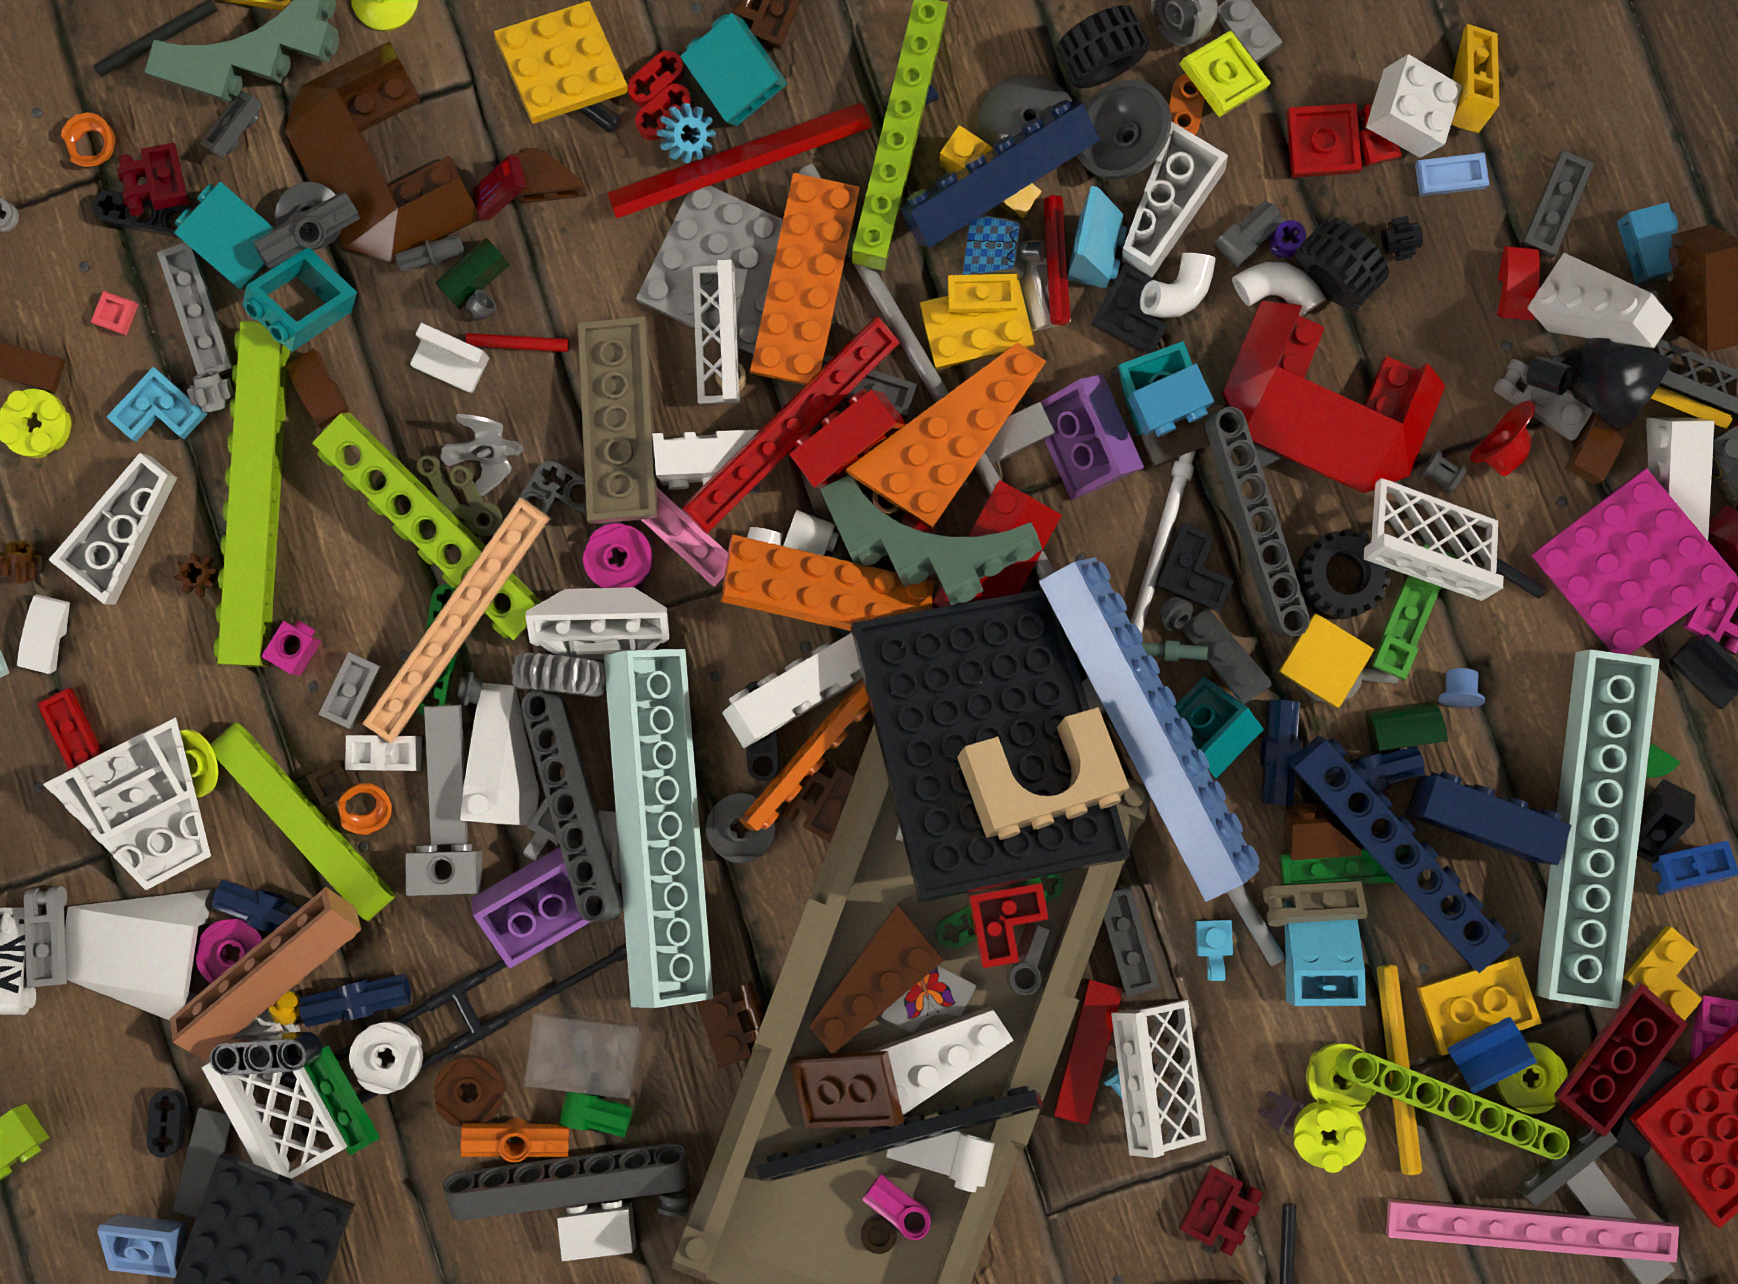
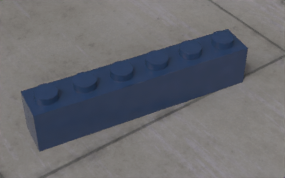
(999, 173)

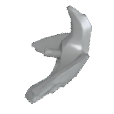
(486, 447)

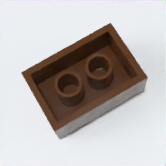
(1705, 287)

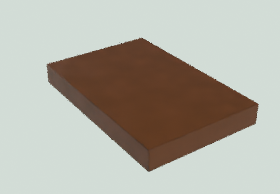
(846, 1090)

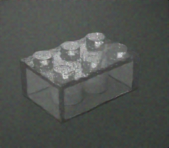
(584, 1054)

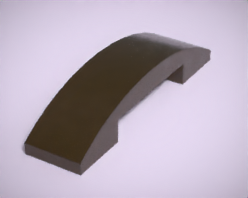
(1181, 441)

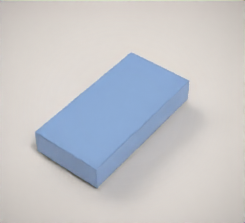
(1452, 174)

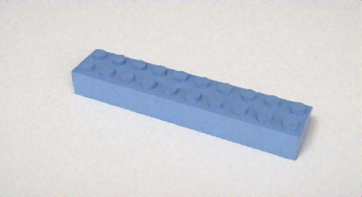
(1151, 727)

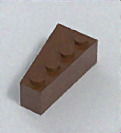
(877, 978)

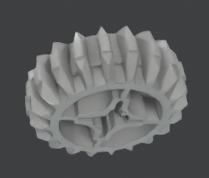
(559, 674)

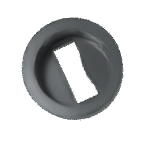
(480, 305)

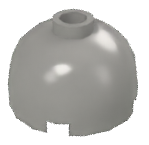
(1185, 19)

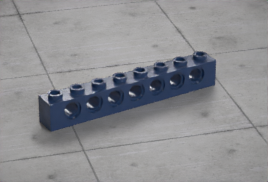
(1487, 939)

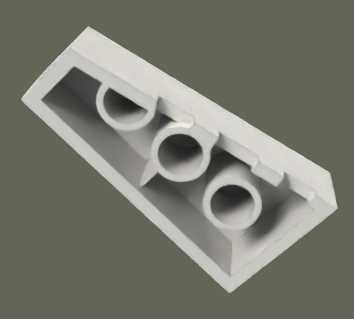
(1174, 193)
(1598, 305)
(114, 532)
(793, 692)
(942, 1054)

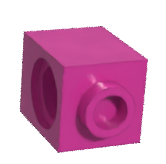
(277, 648)

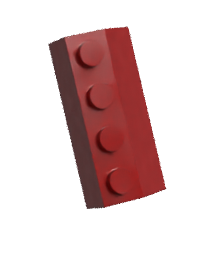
(1004, 511)

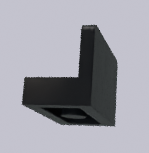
(1708, 669)

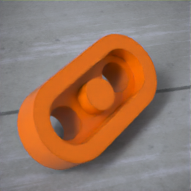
(1186, 105)

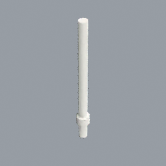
(1181, 473)

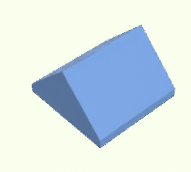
(143, 1244)

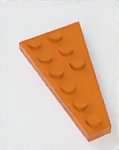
(936, 451)

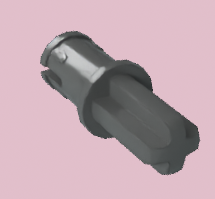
(430, 253)

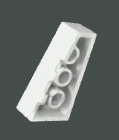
(1682, 463)

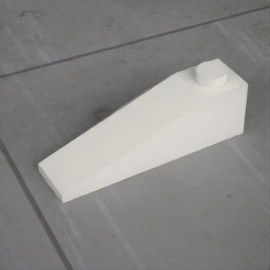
(499, 769)

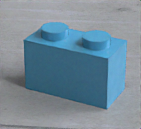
(1648, 240)
(1171, 401)

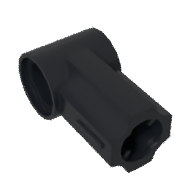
(1554, 373)

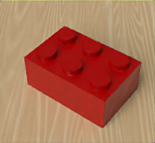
(846, 437)

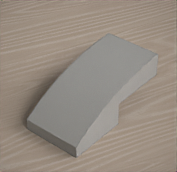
(1020, 432)

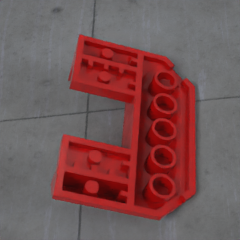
(1317, 425)

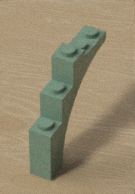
(264, 52)
(916, 554)

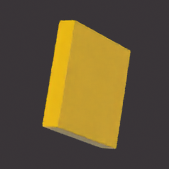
(1326, 661)

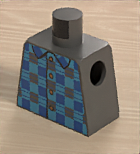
(1000, 247)

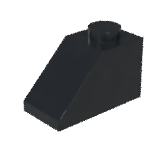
(1664, 819)

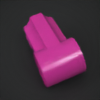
(895, 1205)

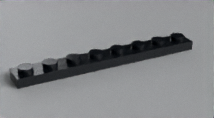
(914, 1130)

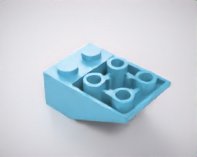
(1324, 963)

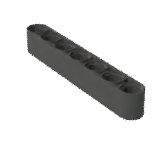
(1243, 512)
(583, 816)
(566, 1181)

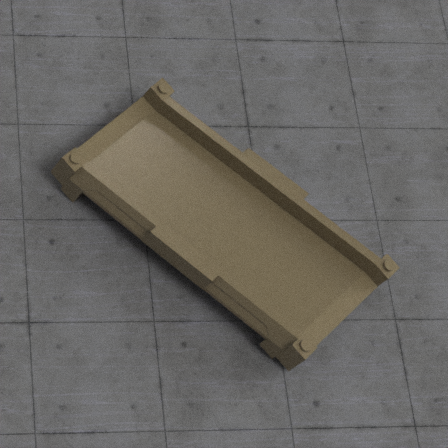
(813, 1221)

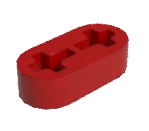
(651, 72)
(658, 106)

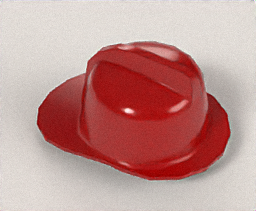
(1508, 441)

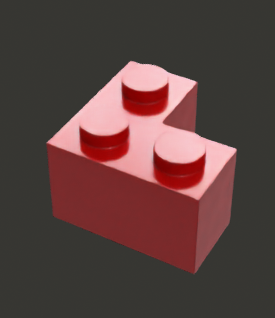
(996, 913)

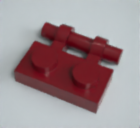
(164, 179)
(1211, 1206)

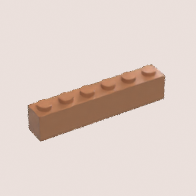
(265, 973)

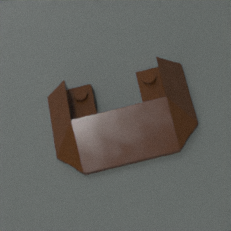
(333, 151)

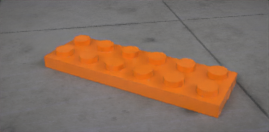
(805, 279)
(815, 585)
(807, 759)

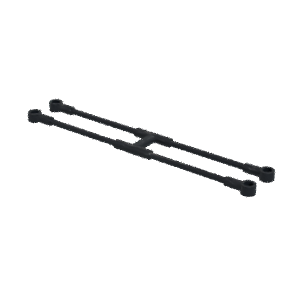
(476, 1030)

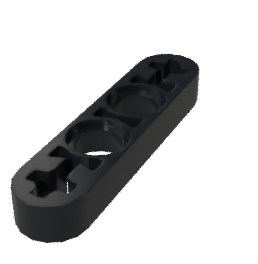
(156, 224)

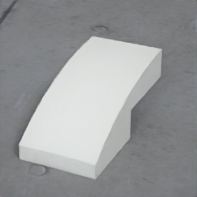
(42, 633)
(375, 753)

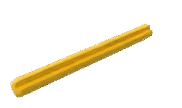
(1398, 1053)

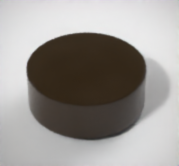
(878, 1234)

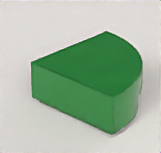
(1660, 762)

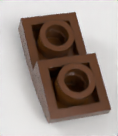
(316, 389)

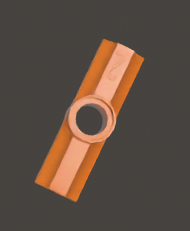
(492, 1141)

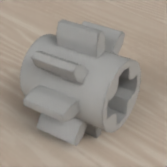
(210, 391)

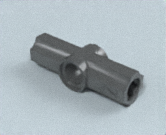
(285, 239)

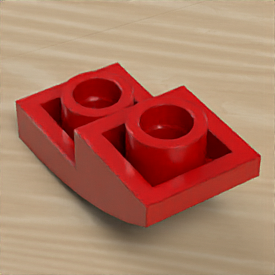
(1520, 281)

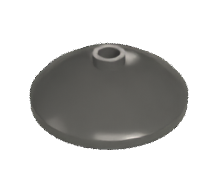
(1012, 99)
(1122, 112)

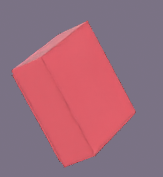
(114, 313)

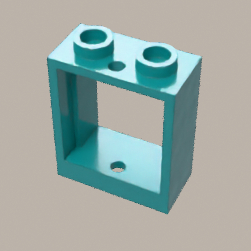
(320, 278)

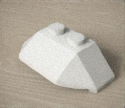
(597, 622)

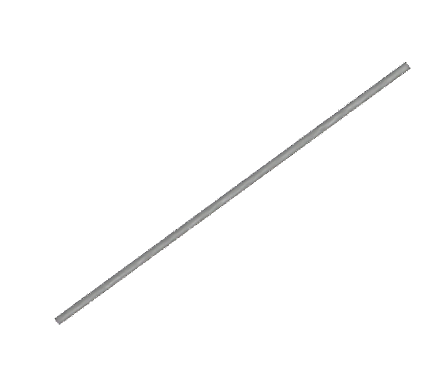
(990, 479)

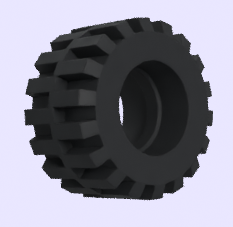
(1102, 46)
(1343, 263)
(1317, 588)

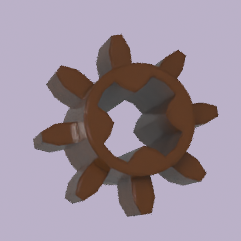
(20, 562)
(191, 568)

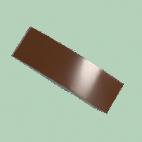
(1596, 450)

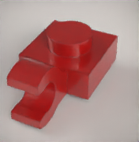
(1373, 146)

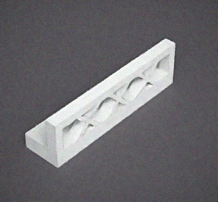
(726, 327)

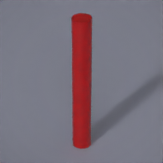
(518, 342)

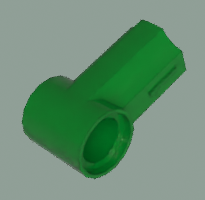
(589, 1111)

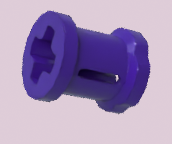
(1284, 230)

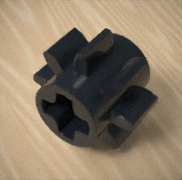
(1401, 238)

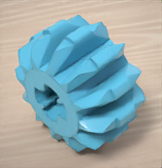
(693, 120)

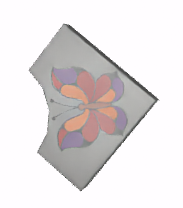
(933, 995)

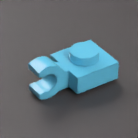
(1214, 941)

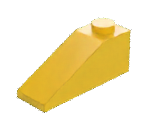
(1479, 75)
(965, 145)

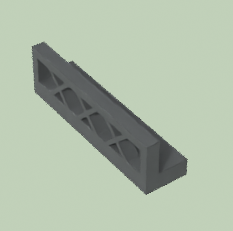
(1691, 387)

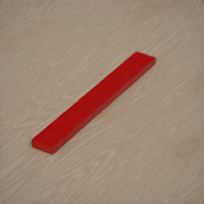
(739, 160)
(793, 421)

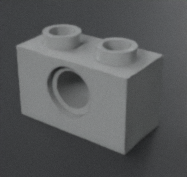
(423, 875)

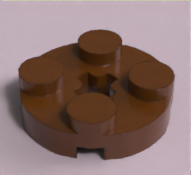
(449, 1093)

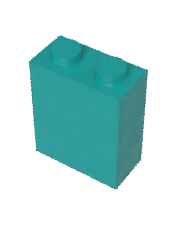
(733, 69)
(223, 234)

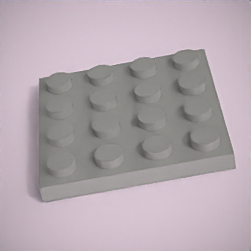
(708, 230)

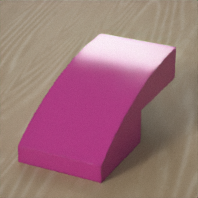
(1712, 1020)

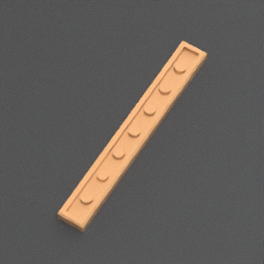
(456, 620)

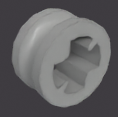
(11, 218)

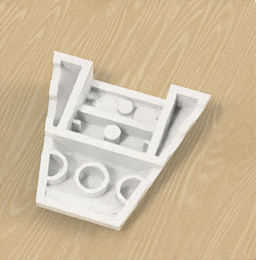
(139, 804)
(137, 948)

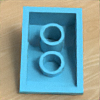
(1096, 241)

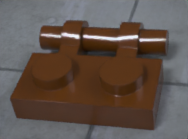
(771, 21)
(827, 811)
(724, 1026)

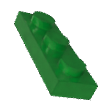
(341, 1102)

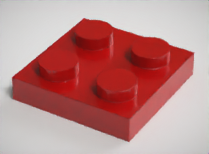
(1324, 140)

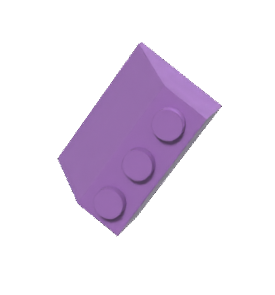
(1089, 437)
(529, 909)

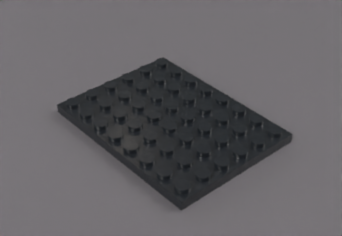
(963, 679)

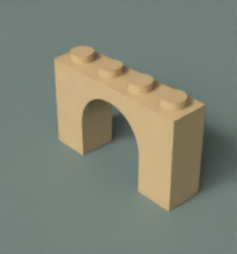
(1007, 806)

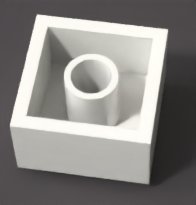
(1414, 106)

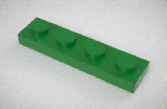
(1336, 869)

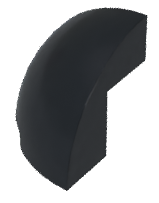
(1619, 379)

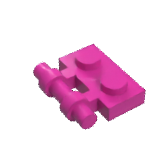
(1714, 615)

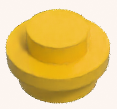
(285, 1009)

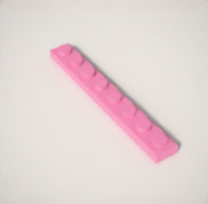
(1532, 1230)

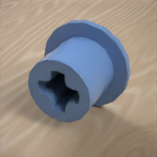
(1461, 689)

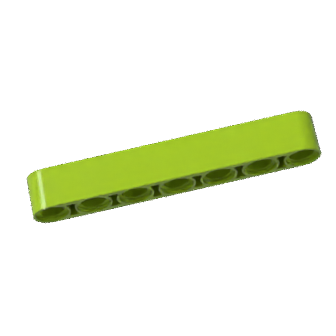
(301, 821)
(1467, 1108)

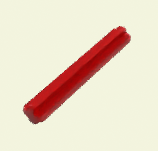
(1056, 260)

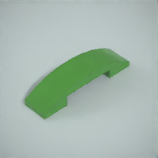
(1405, 625)

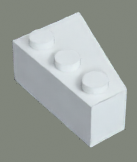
(695, 457)

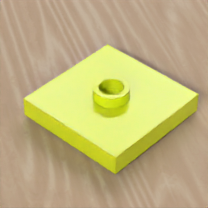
(1224, 73)

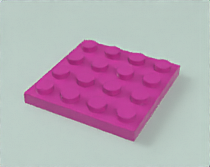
(1633, 564)

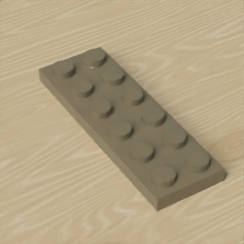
(617, 420)

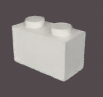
(596, 1230)

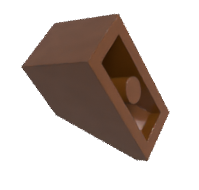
(546, 178)
(1316, 834)

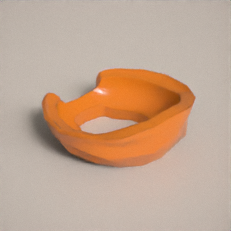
(77, 127)
(370, 822)

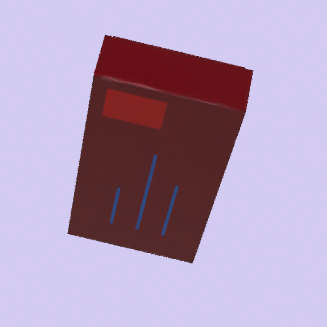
(499, 187)

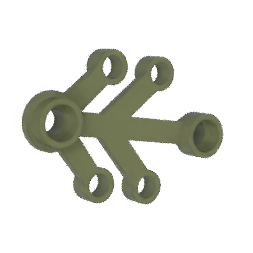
(447, 497)

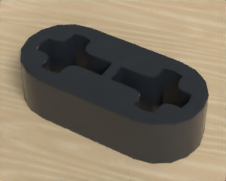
(157, 1122)

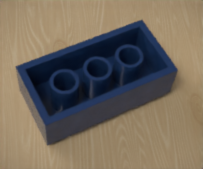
(1489, 819)

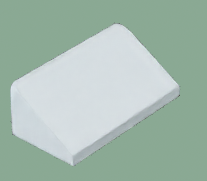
(1036, 295)

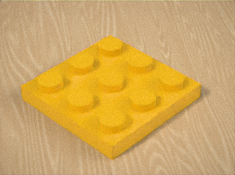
(560, 62)

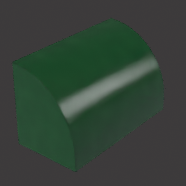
(472, 272)
(1405, 726)

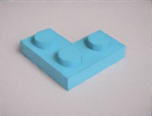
(154, 399)

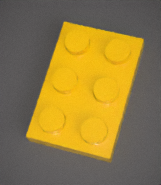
(973, 336)
(1475, 1000)

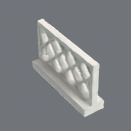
(1433, 563)
(1140, 1082)
(255, 1127)

